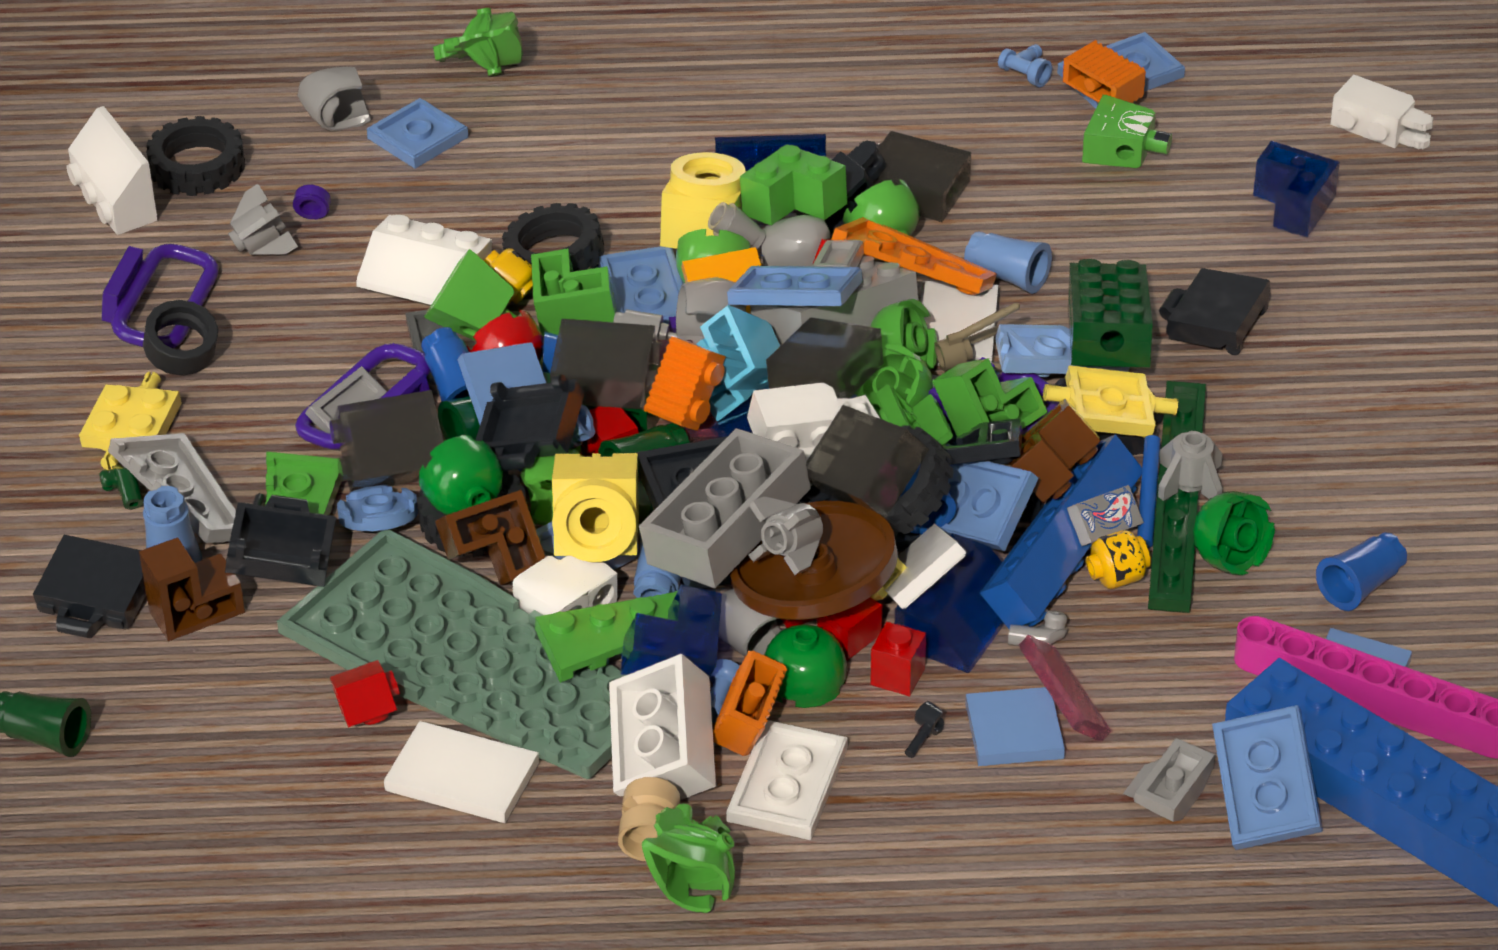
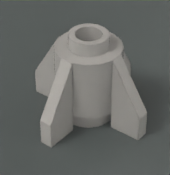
(259, 227)
(1190, 465)
(789, 531)

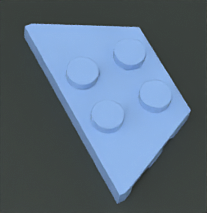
(1037, 349)

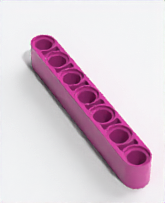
(1380, 686)

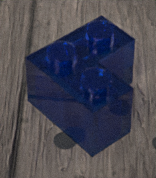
(1298, 185)
(688, 630)

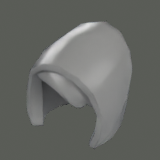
(334, 98)
(793, 241)
(700, 302)
(743, 627)

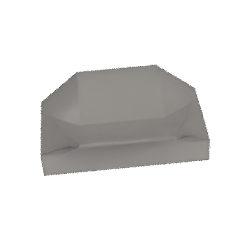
(1173, 781)

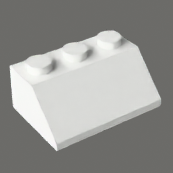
(112, 174)
(415, 257)
(663, 727)

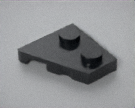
(988, 441)

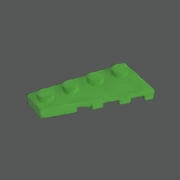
(303, 478)

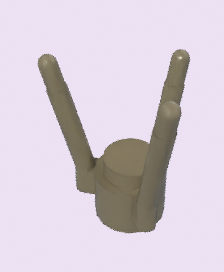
(957, 346)

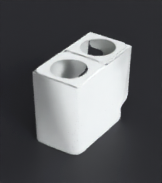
(565, 585)

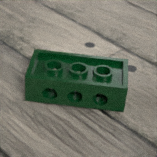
(1109, 319)

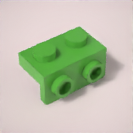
(925, 414)

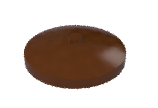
(847, 568)

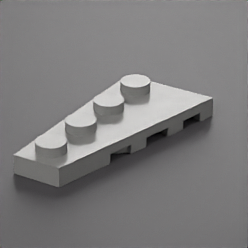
(175, 463)

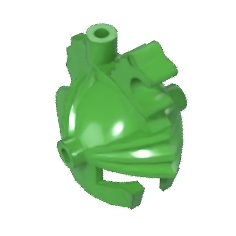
(487, 40)
(690, 857)

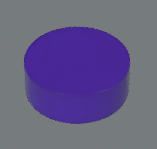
(311, 202)

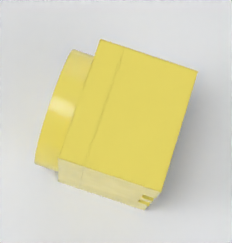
(694, 190)
(595, 506)

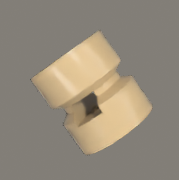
(640, 805)

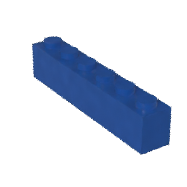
(1050, 546)

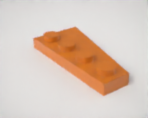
(916, 255)

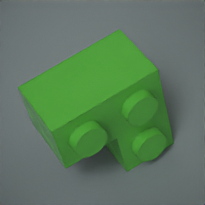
(791, 182)
(569, 294)
(975, 396)

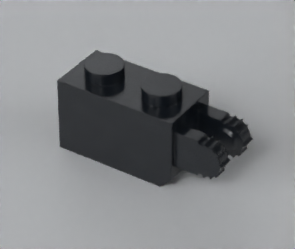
(862, 168)

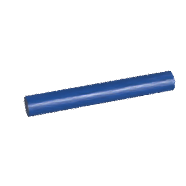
(1149, 488)

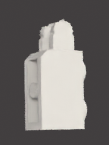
(1380, 114)

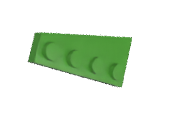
(593, 633)

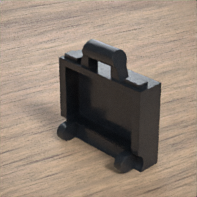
(1215, 309)
(530, 421)
(281, 541)
(91, 584)

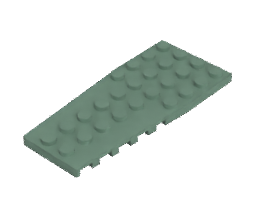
(456, 650)

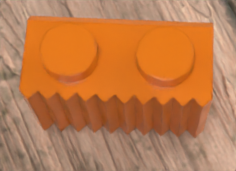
(1101, 72)
(685, 383)
(748, 703)

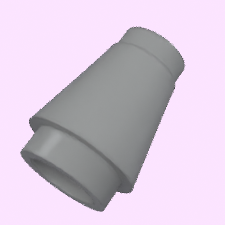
(735, 220)

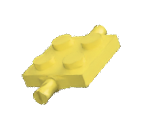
(1111, 400)
(129, 413)

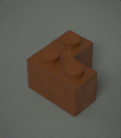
(1054, 447)
(499, 525)
(186, 593)

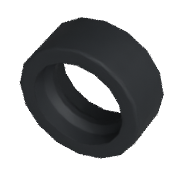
(186, 314)

